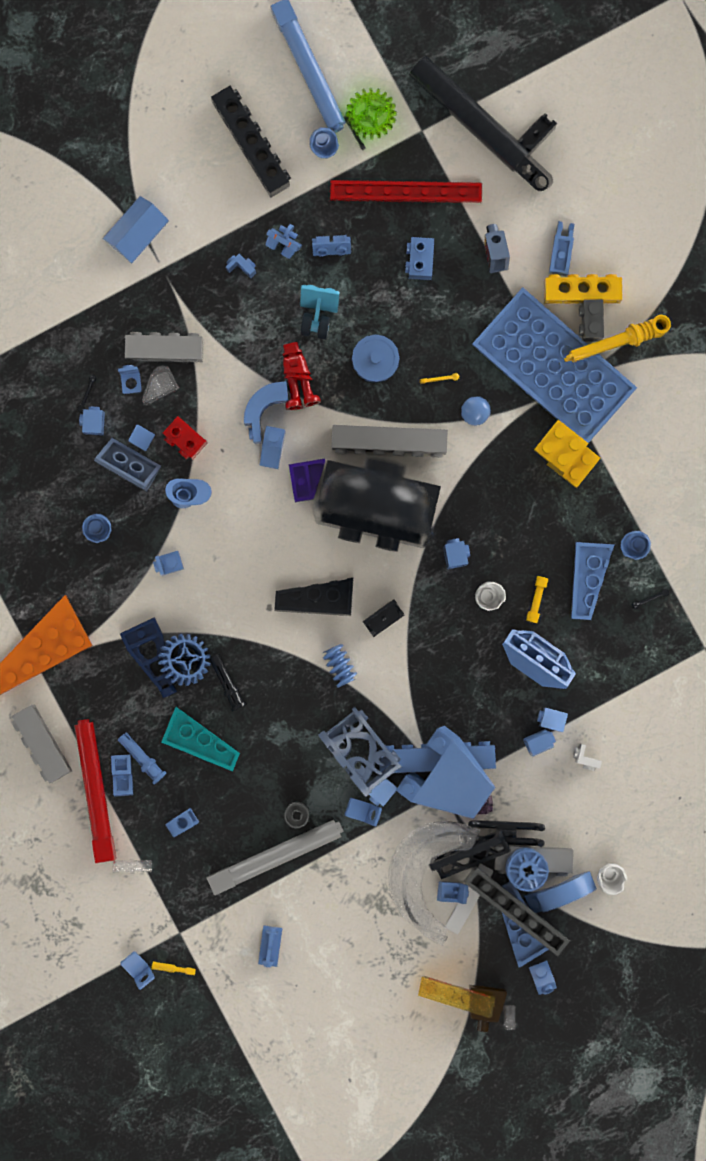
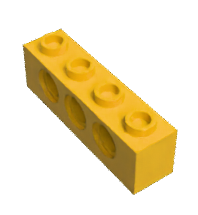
(553, 295)

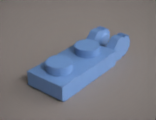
(562, 251)

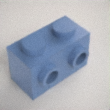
(421, 258)
(456, 553)

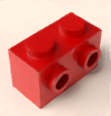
(185, 438)

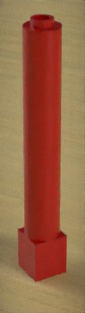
(102, 838)

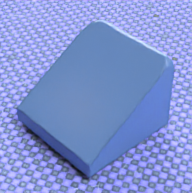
(141, 437)

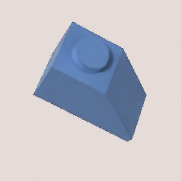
(272, 447)

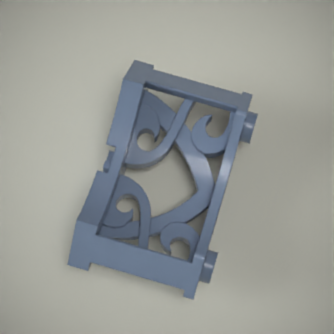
(334, 739)

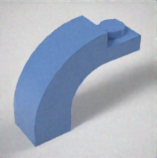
(265, 397)
(562, 893)

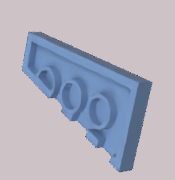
(589, 571)
(523, 944)

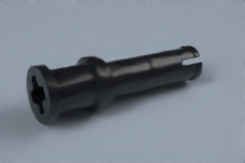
(231, 691)

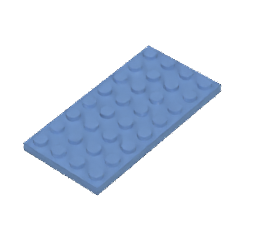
(531, 349)

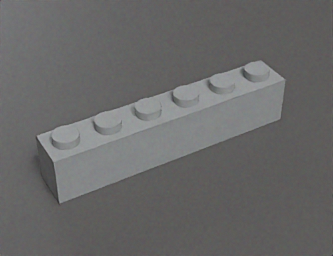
(389, 439)

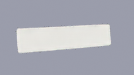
(462, 911)

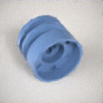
(523, 858)

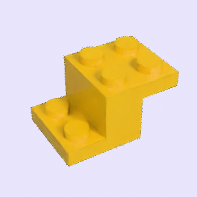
(567, 453)

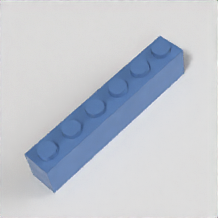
(426, 758)

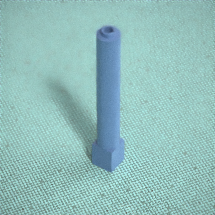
(306, 61)

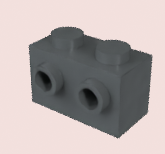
(592, 320)

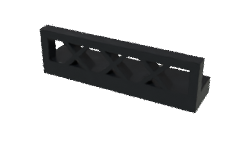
(481, 844)

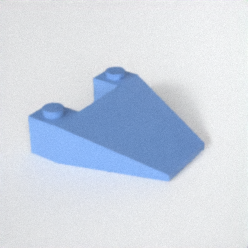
(455, 782)

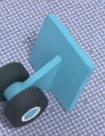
(317, 299)

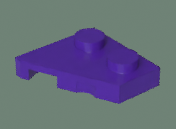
(306, 478)

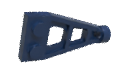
(139, 635)

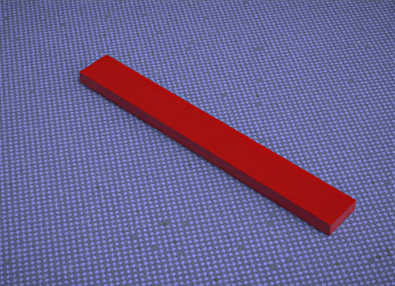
(406, 191)

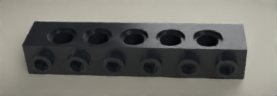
(229, 97)

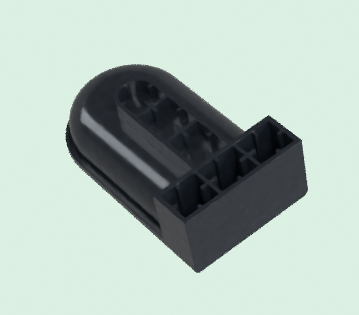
(376, 504)

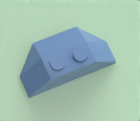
(538, 659)

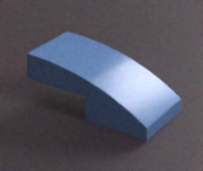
(122, 775)

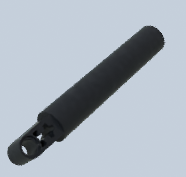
(479, 122)

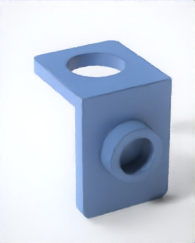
(127, 372)
(362, 811)
(137, 969)

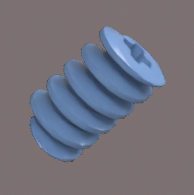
(339, 665)

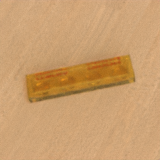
(456, 996)

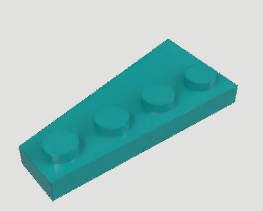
(195, 739)

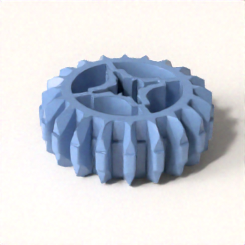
(184, 652)

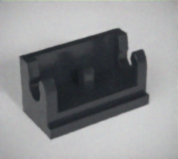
(537, 133)
(383, 618)

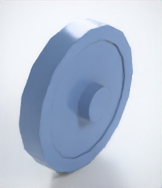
(375, 358)

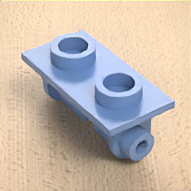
(340, 246)
(270, 946)

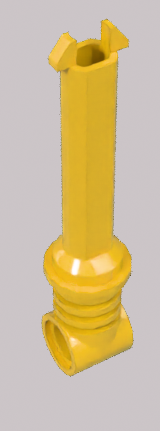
(633, 335)

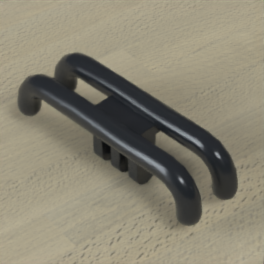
(509, 831)

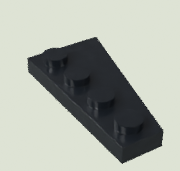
(324, 598)

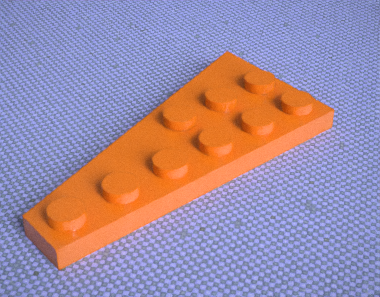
(45, 646)

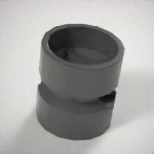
(297, 815)

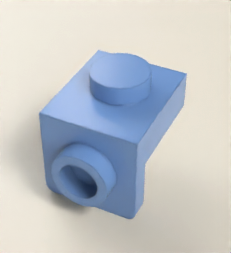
(246, 265)
(452, 892)
(543, 978)

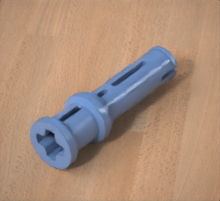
(147, 765)

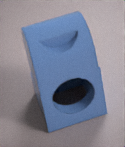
(182, 822)

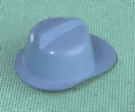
(188, 492)

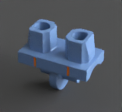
(275, 237)

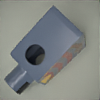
(496, 249)

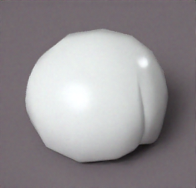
(490, 596)
(611, 879)

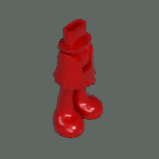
(296, 369)

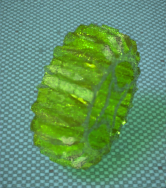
(363, 116)

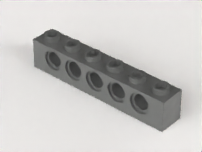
(516, 911)

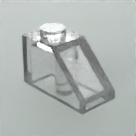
(159, 385)

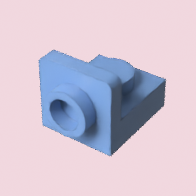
(168, 563)

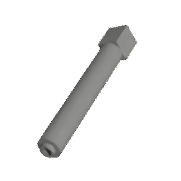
(275, 856)

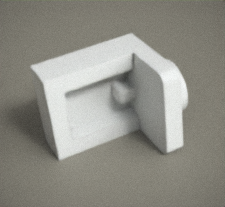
(589, 763)

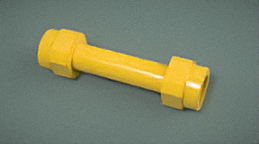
(533, 615)

